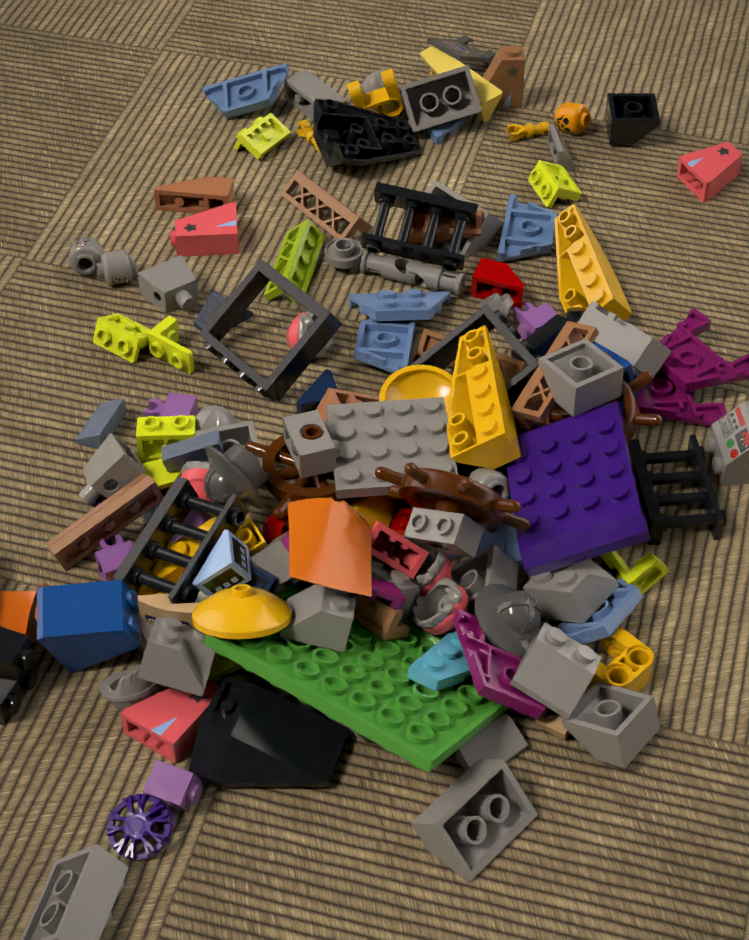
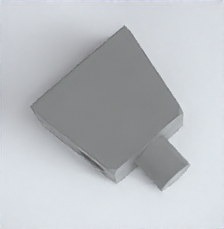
(169, 285)
(110, 469)

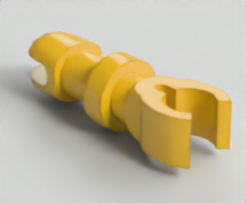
(518, 131)
(307, 132)

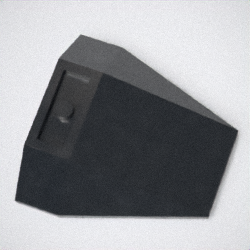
(360, 137)
(264, 738)

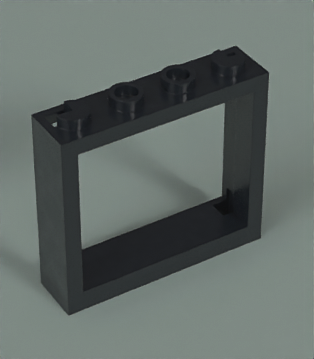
(446, 350)
(300, 355)

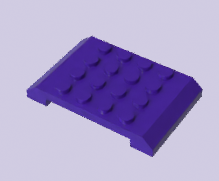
(576, 490)

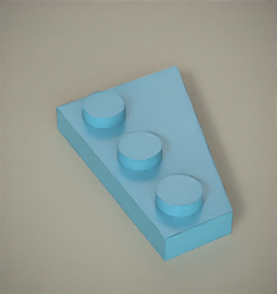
(441, 665)

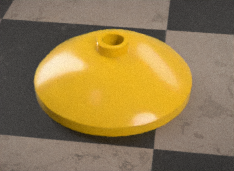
(417, 383)
(241, 613)

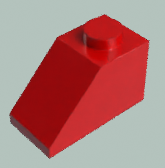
(498, 278)

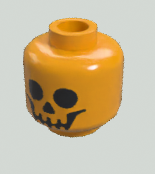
(572, 118)

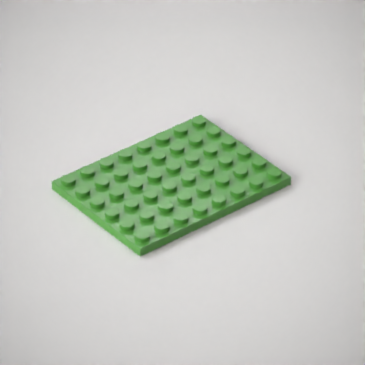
(370, 688)

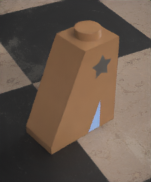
(508, 75)

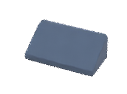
(102, 423)
(191, 449)

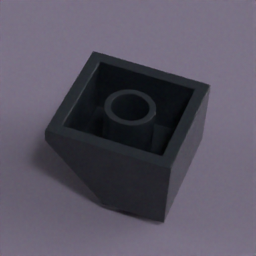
(630, 117)
(16, 671)

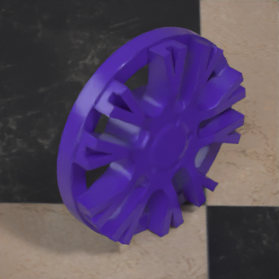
(139, 827)

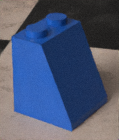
(87, 622)

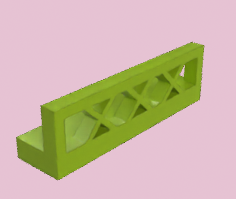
(297, 257)

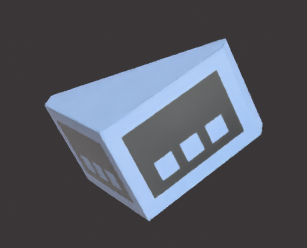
(225, 565)

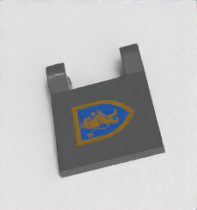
(460, 50)

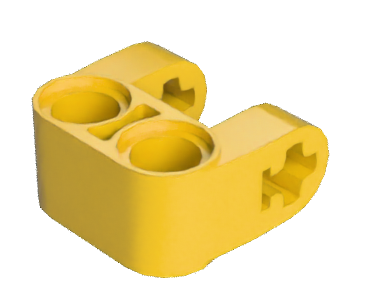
(379, 99)
(631, 662)

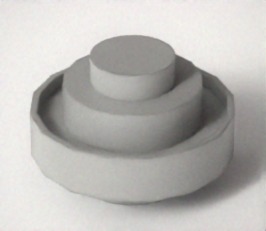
(343, 253)
(499, 303)

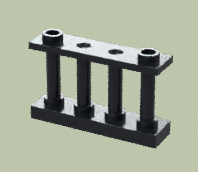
(422, 202)
(652, 501)
(160, 530)

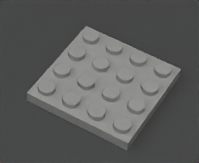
(388, 437)

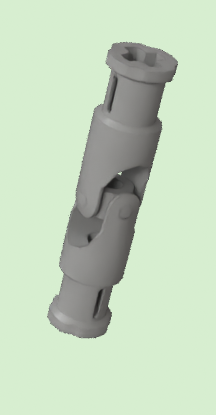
(416, 273)

